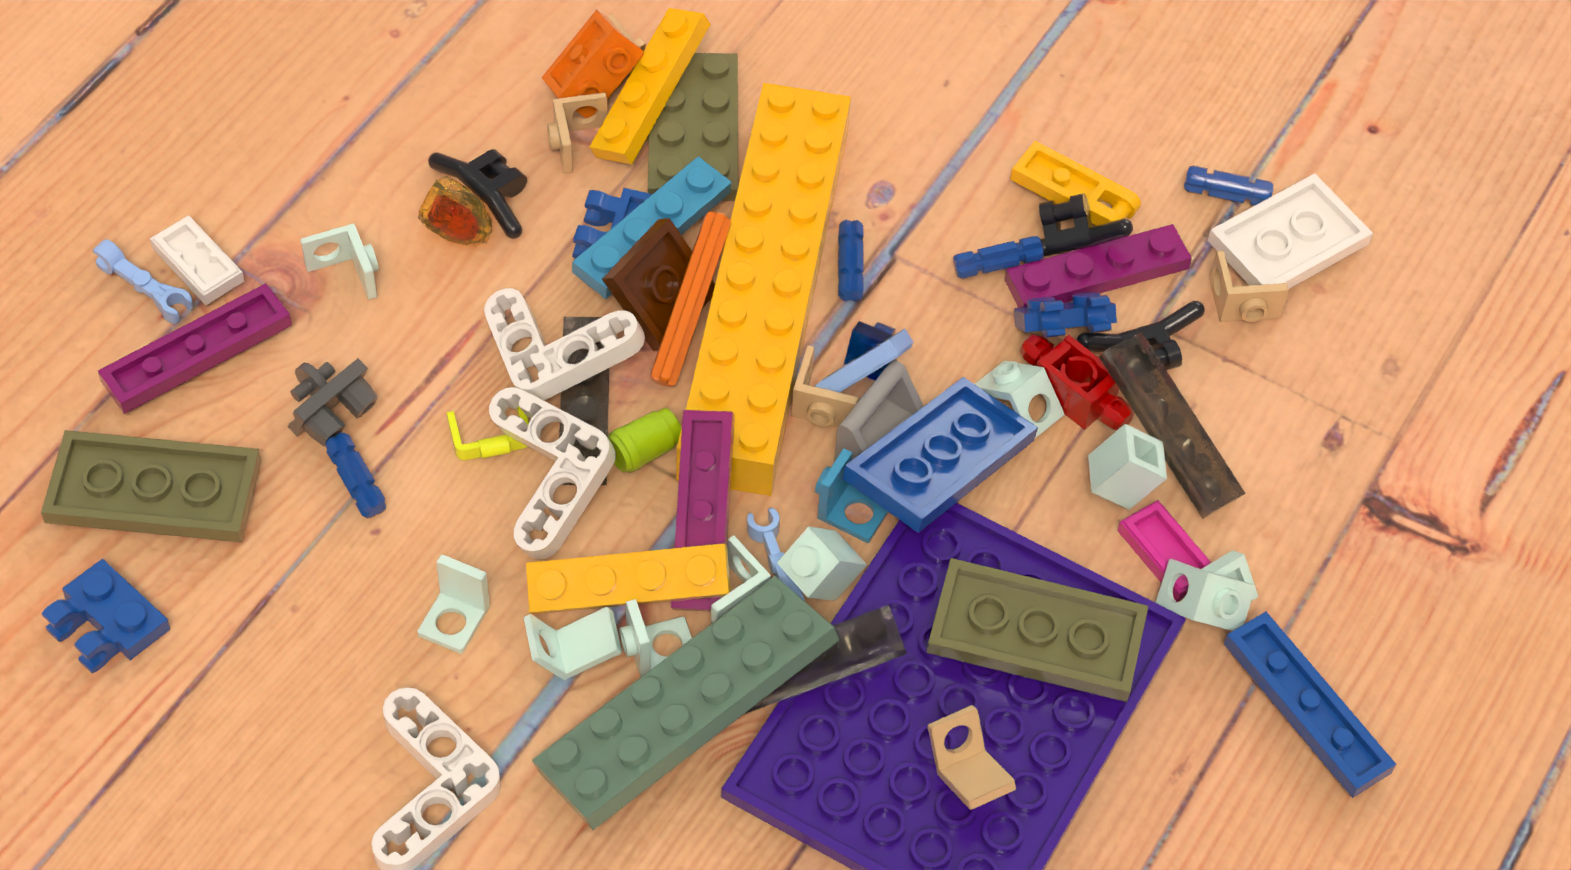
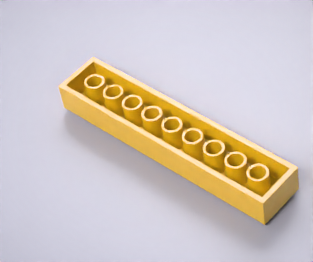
(770, 275)

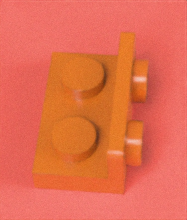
(593, 62)

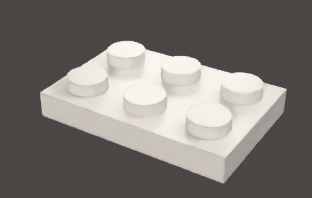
(1291, 235)

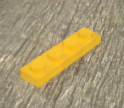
(649, 86)
(623, 577)

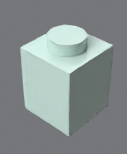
(1127, 466)
(821, 563)

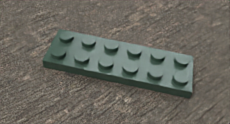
(684, 701)

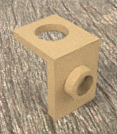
(565, 122)
(1244, 302)
(815, 403)
(969, 768)

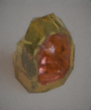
(455, 213)

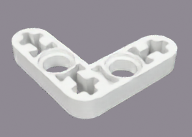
(551, 359)
(568, 468)
(449, 772)

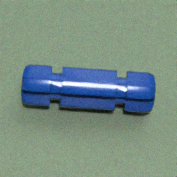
(1227, 185)
(998, 257)
(850, 260)
(355, 475)

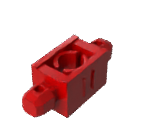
(1093, 395)

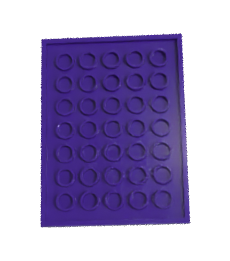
(855, 756)

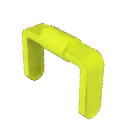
(484, 447)

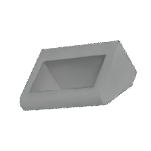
(879, 410)

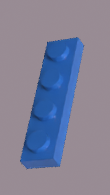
(1309, 704)

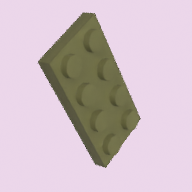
(698, 122)
(152, 486)
(1038, 629)

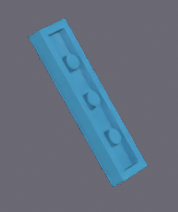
(681, 199)

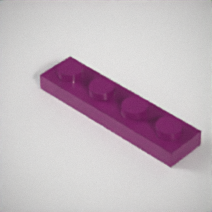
(1101, 267)
(194, 348)
(704, 486)

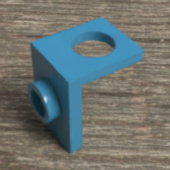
(837, 495)

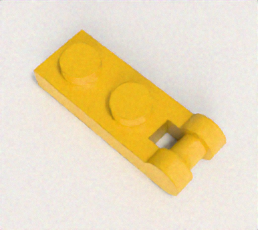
(1060, 177)

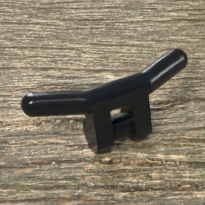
(477, 177)
(1083, 234)
(1157, 335)

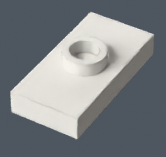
(197, 260)

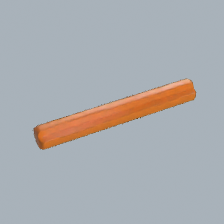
(690, 299)

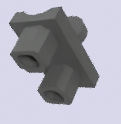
(315, 413)

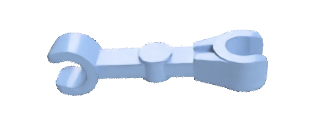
(164, 296)
(767, 536)

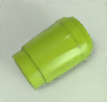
(644, 439)

